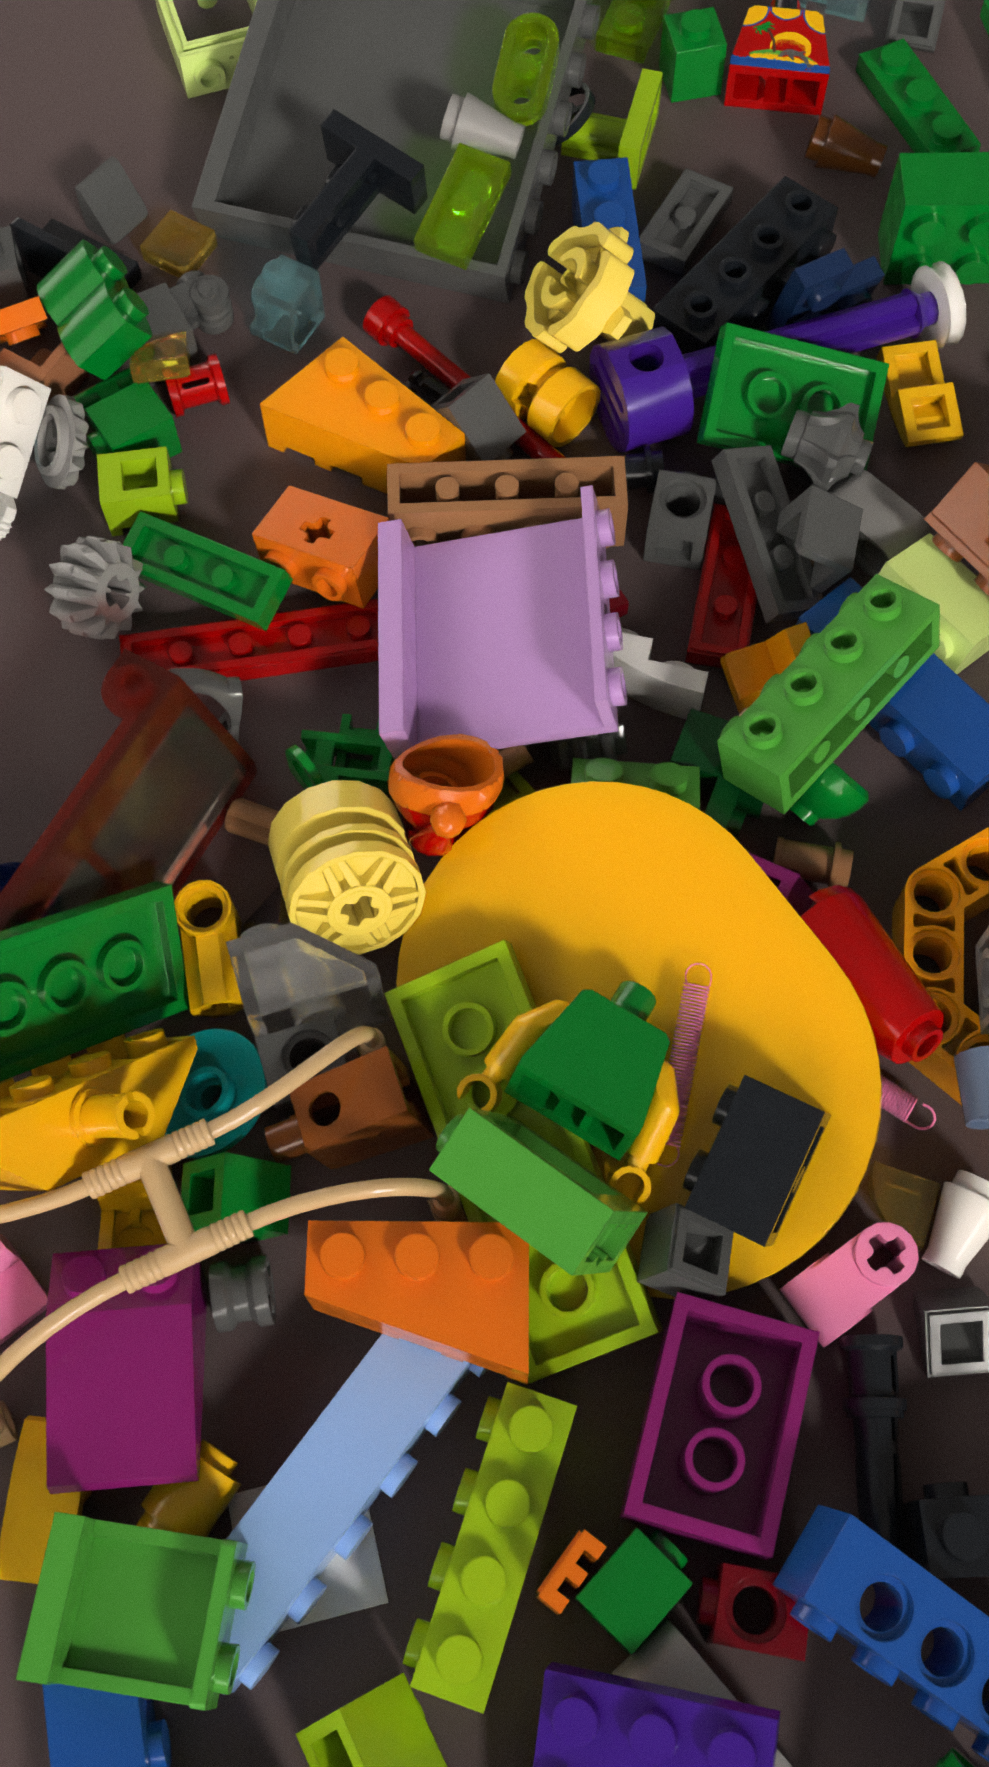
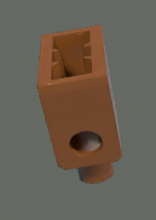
(352, 1113)

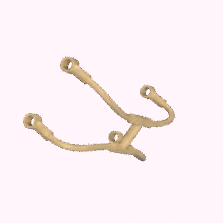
(185, 1244)

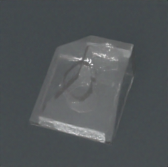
(300, 977)

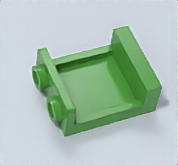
(137, 1612)

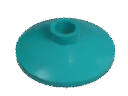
(222, 1065)

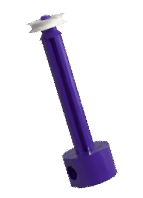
(652, 386)

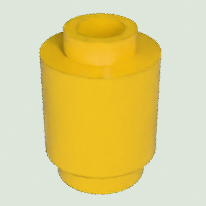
(193, 1505)

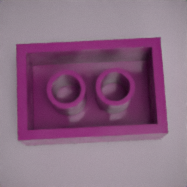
(720, 1427)

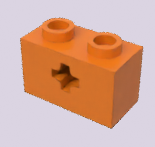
(322, 545)

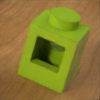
(137, 483)

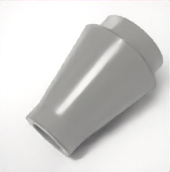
(480, 127)

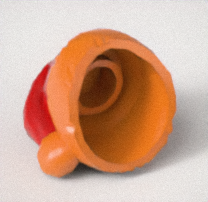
(445, 789)

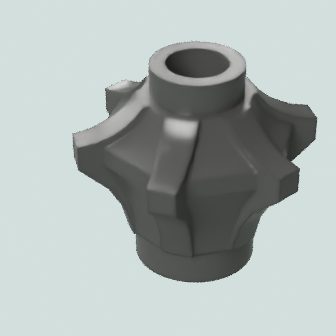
(828, 444)

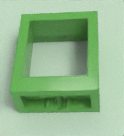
(536, 1191)

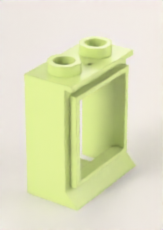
(206, 62)

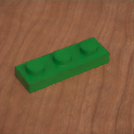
(914, 100)
(207, 571)

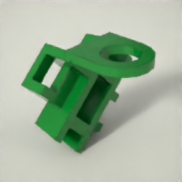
(316, 763)

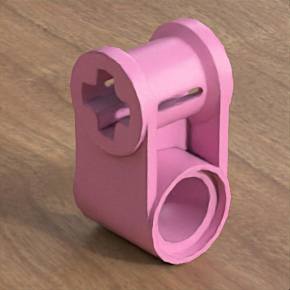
(843, 1286)

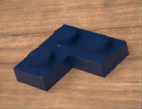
(824, 288)

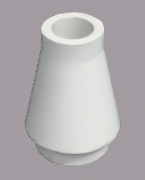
(959, 1224)

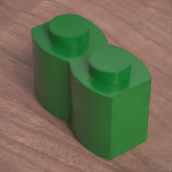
(95, 309)

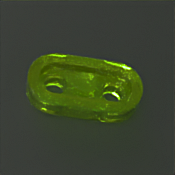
(526, 74)

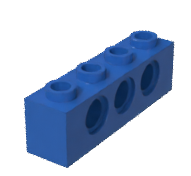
(826, 1579)

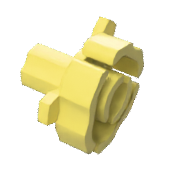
(589, 295)

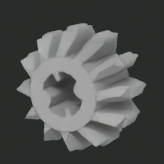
(95, 587)

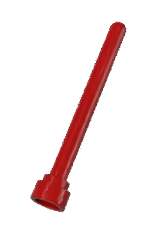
(390, 325)

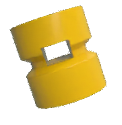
(547, 393)

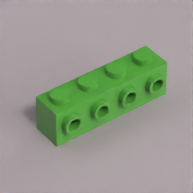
(829, 692)

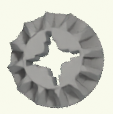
(61, 442)

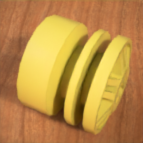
(346, 865)

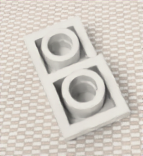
(665, 686)

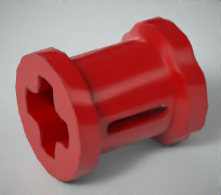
(195, 396)

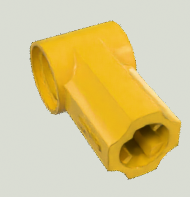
(207, 962)

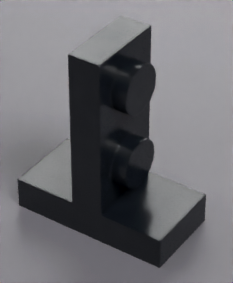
(362, 171)

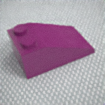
(124, 1377)

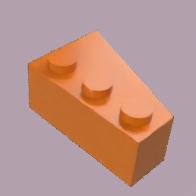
(429, 1284)

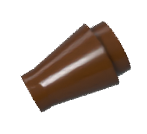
(844, 147)

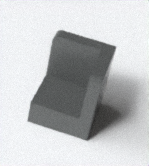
(825, 532)

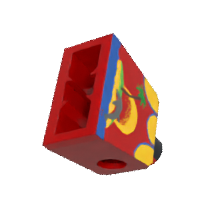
(779, 60)

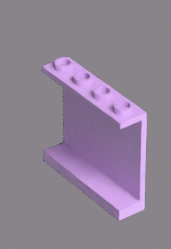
(500, 634)

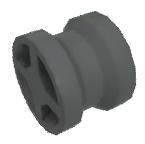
(242, 1293)

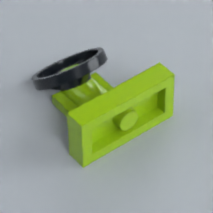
(608, 137)

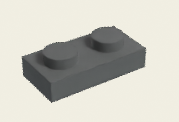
(685, 221)

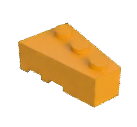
(357, 418)

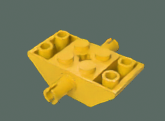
(90, 1108)

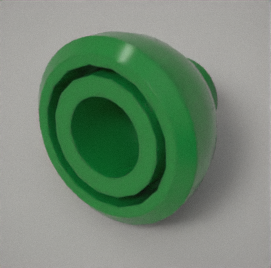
(830, 797)

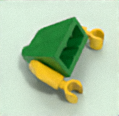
(593, 1073)

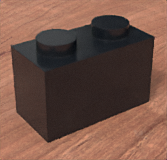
(754, 1160)

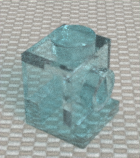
(281, 294)

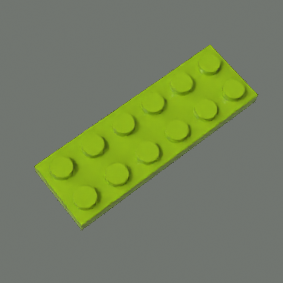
(447, 1031)

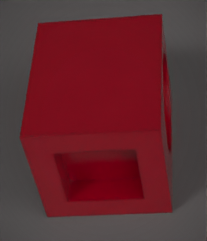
(781, 1635)

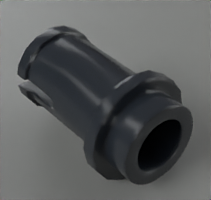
(643, 468)

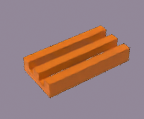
(567, 1570)

